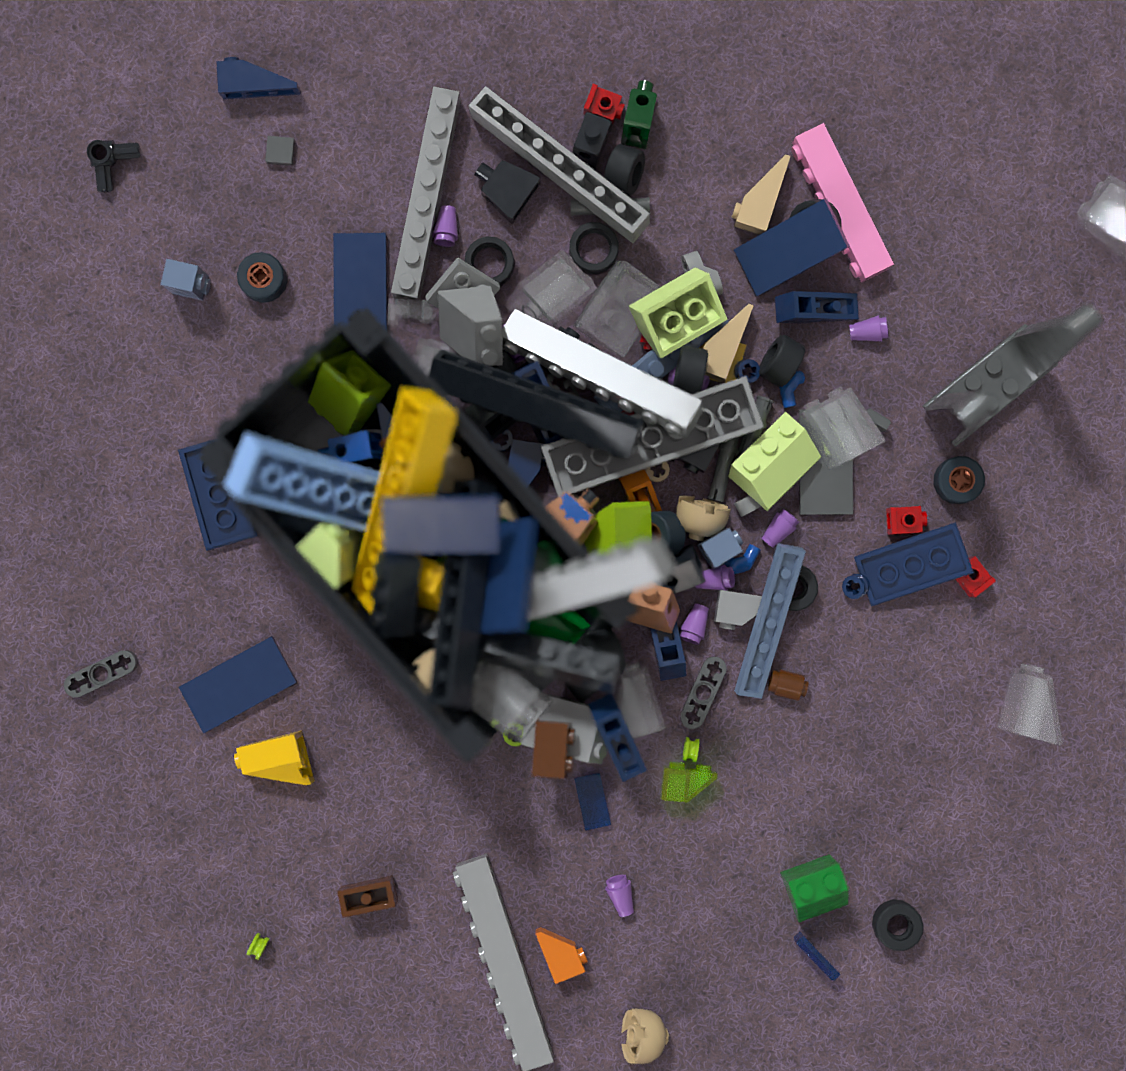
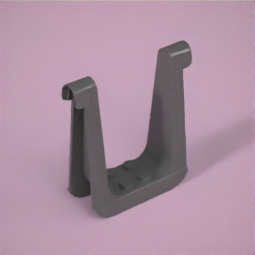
(1013, 368)

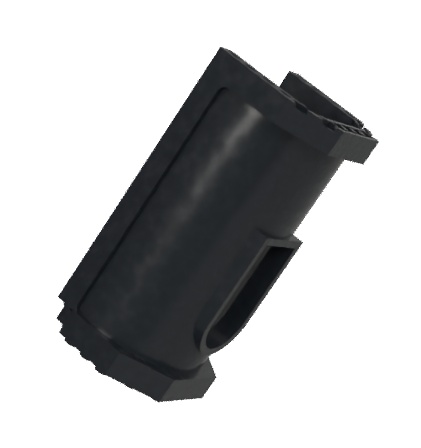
(287, 417)

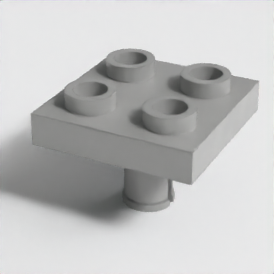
(460, 276)

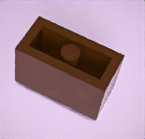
(552, 749)
(367, 896)

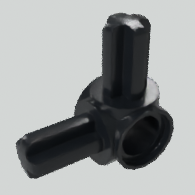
(114, 153)

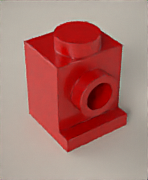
(594, 106)
(896, 520)
(980, 583)

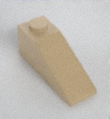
(759, 202)
(724, 345)

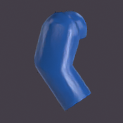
(787, 390)
(745, 562)

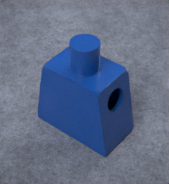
(360, 448)

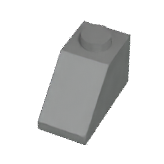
(735, 608)

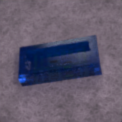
(592, 801)
(816, 956)

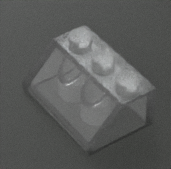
(607, 314)

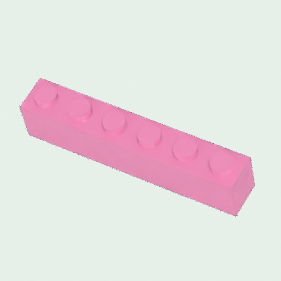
(832, 182)

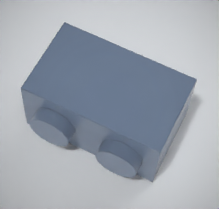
(185, 279)
(721, 547)

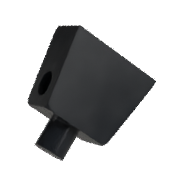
(592, 139)
(507, 188)
(687, 571)

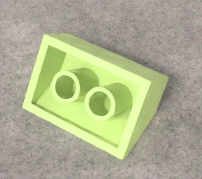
(678, 312)
(775, 461)
(333, 551)

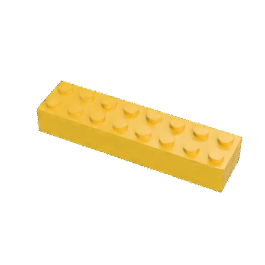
(409, 468)

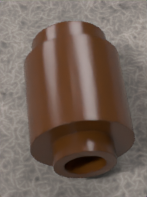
(788, 684)

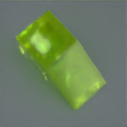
(684, 783)

